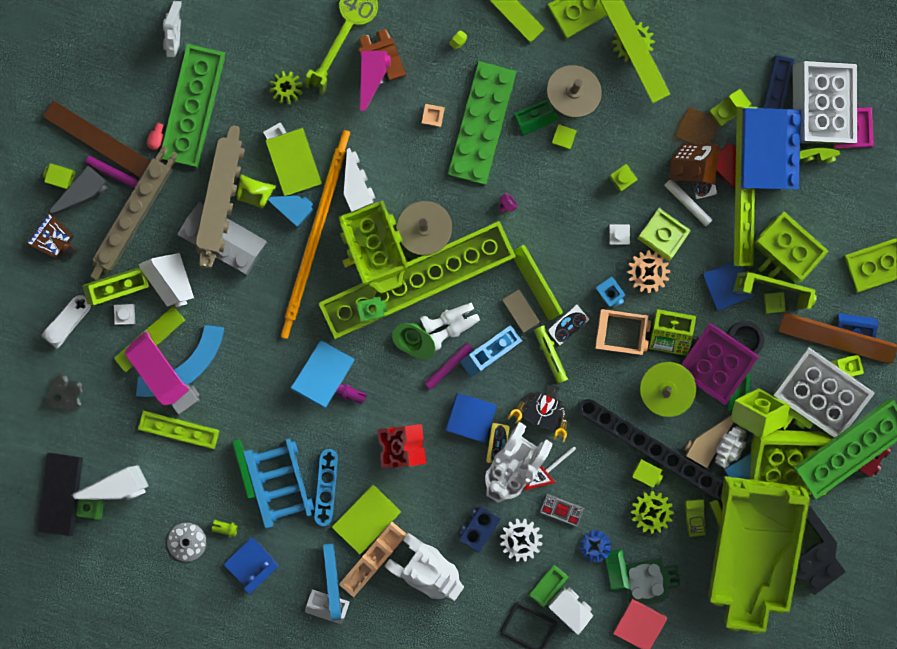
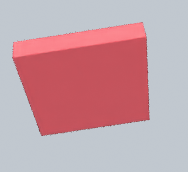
(640, 625)

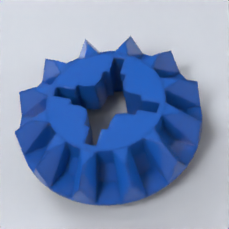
(595, 536)

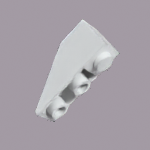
(354, 185)

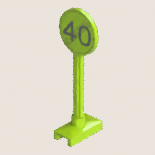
(354, 13)

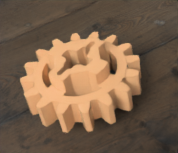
(655, 278)

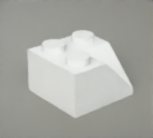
(570, 610)

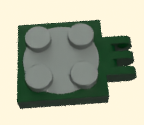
(650, 580)

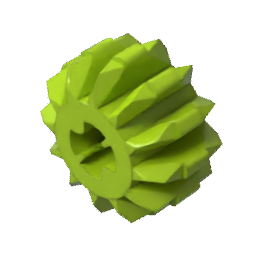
(282, 82)

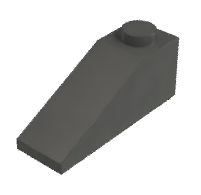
(84, 189)

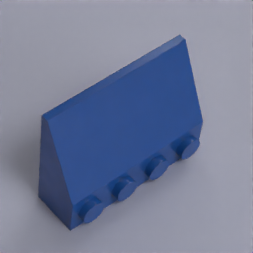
(770, 148)

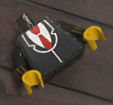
(543, 411)

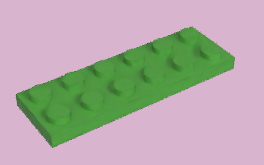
(193, 104)
(482, 123)
(850, 450)

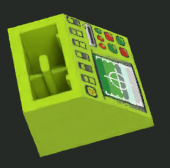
(672, 332)

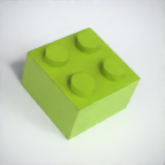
(760, 413)

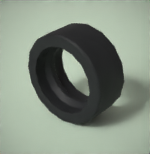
(752, 326)

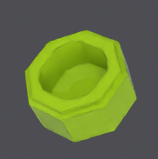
(458, 40)

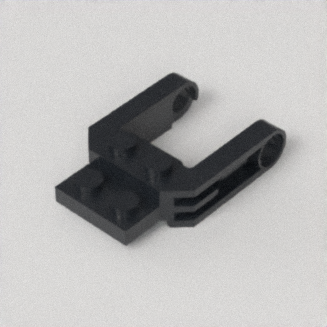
(818, 564)

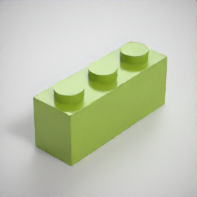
(115, 286)

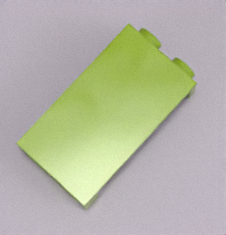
(745, 282)

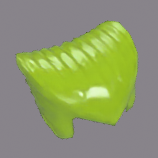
(253, 191)

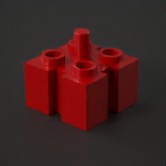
(401, 446)

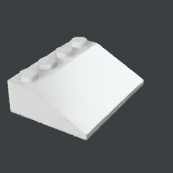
(827, 102)
(823, 393)
(126, 483)

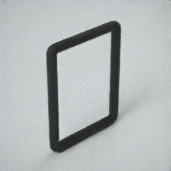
(535, 613)

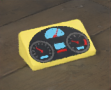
(497, 441)

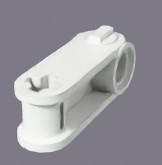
(68, 319)

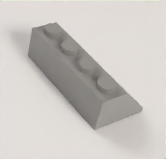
(240, 247)

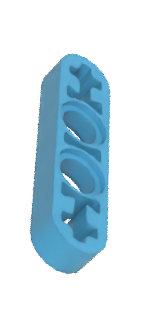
(328, 487)
(332, 582)

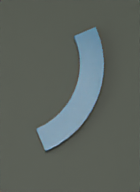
(197, 362)

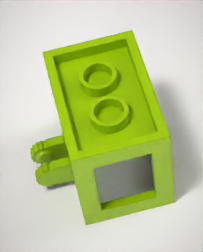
(789, 248)

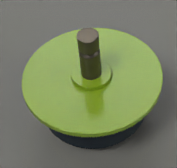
(668, 389)

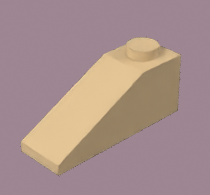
(704, 446)

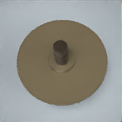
(574, 91)
(424, 227)

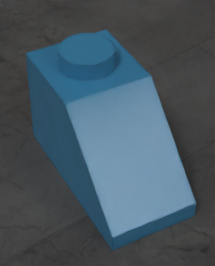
(293, 207)

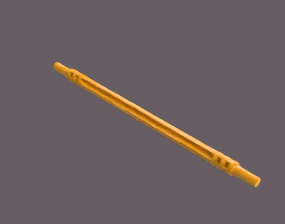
(316, 230)

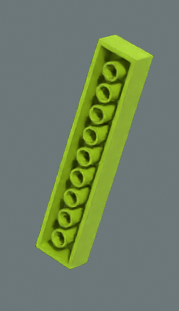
(423, 278)

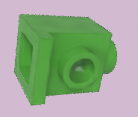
(366, 315)
(95, 511)

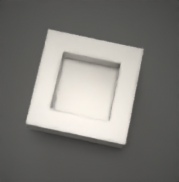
(274, 131)
(619, 234)
(124, 314)

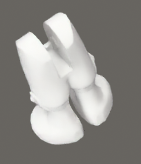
(454, 319)

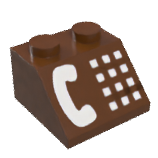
(695, 164)

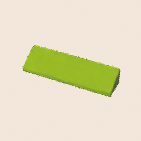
(537, 283)
(158, 332)

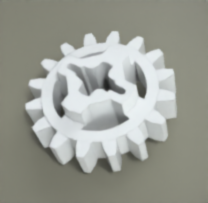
(730, 447)
(526, 531)

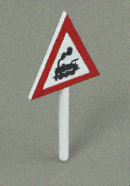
(542, 477)

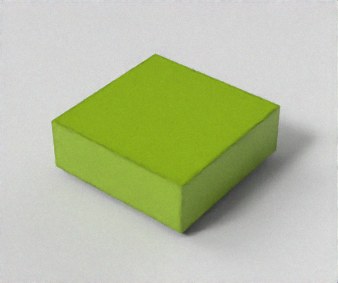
(564, 137)
(774, 302)

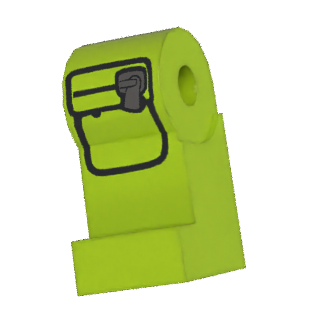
(695, 517)

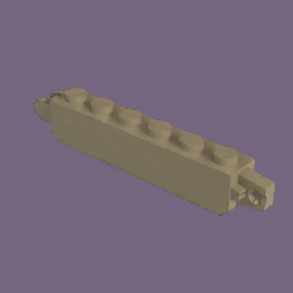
(218, 196)
(132, 214)

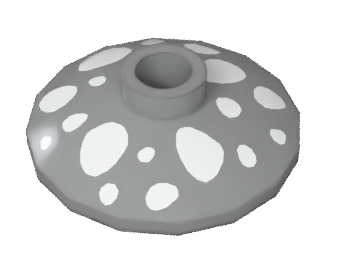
(193, 534)

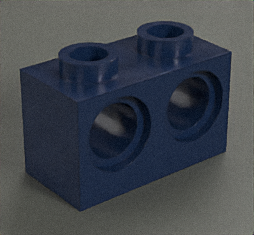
(483, 531)

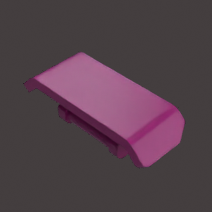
(155, 370)

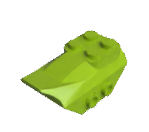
(374, 246)

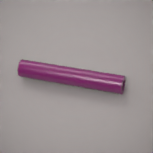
(111, 172)
(448, 366)

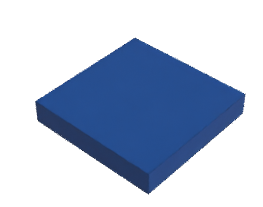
(721, 285)

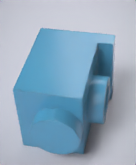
(610, 284)

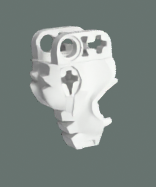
(515, 466)
(428, 571)

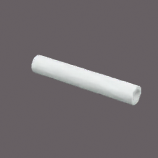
(688, 202)

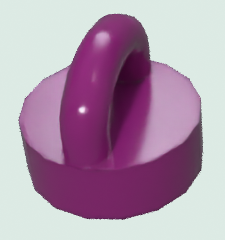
(508, 203)

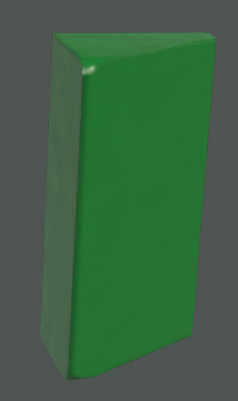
(535, 117)

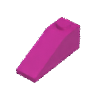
(373, 70)

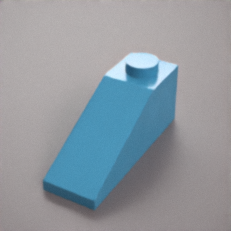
(490, 351)

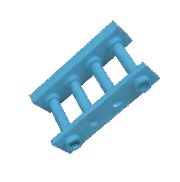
(259, 478)

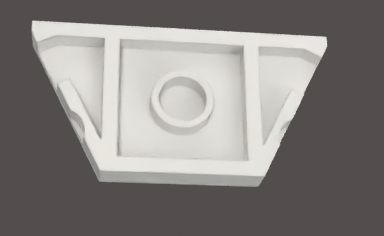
(171, 26)

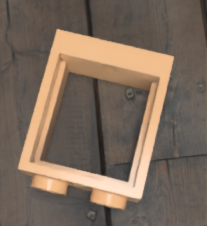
(602, 326)

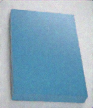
(322, 374)

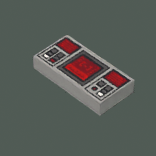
(561, 510)

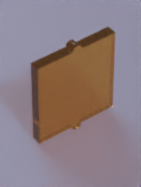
(697, 127)

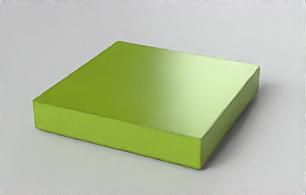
(664, 234)

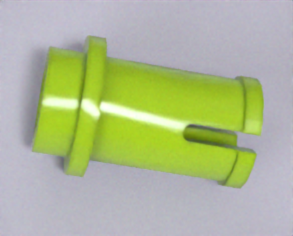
(225, 528)

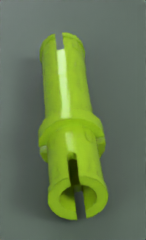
(540, 333)

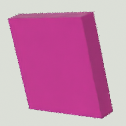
(864, 131)

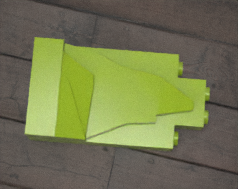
(757, 551)

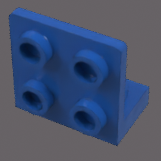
(251, 565)

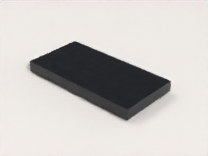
(58, 500)

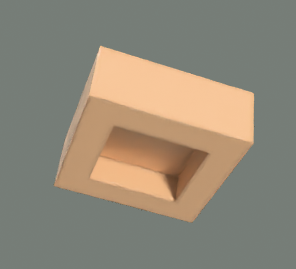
(433, 115)

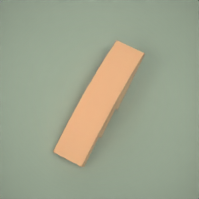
(372, 559)

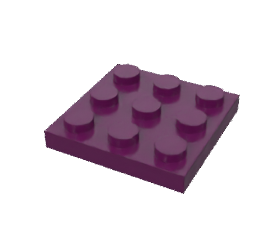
(719, 363)

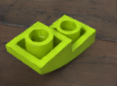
(823, 154)

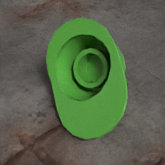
(414, 340)

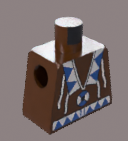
(52, 238)

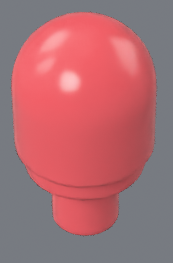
(155, 137)

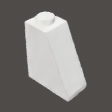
(168, 279)

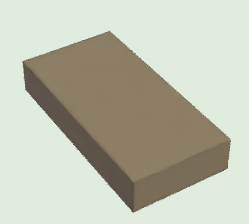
(521, 311)

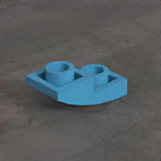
(740, 468)

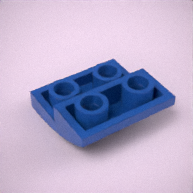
(470, 417)

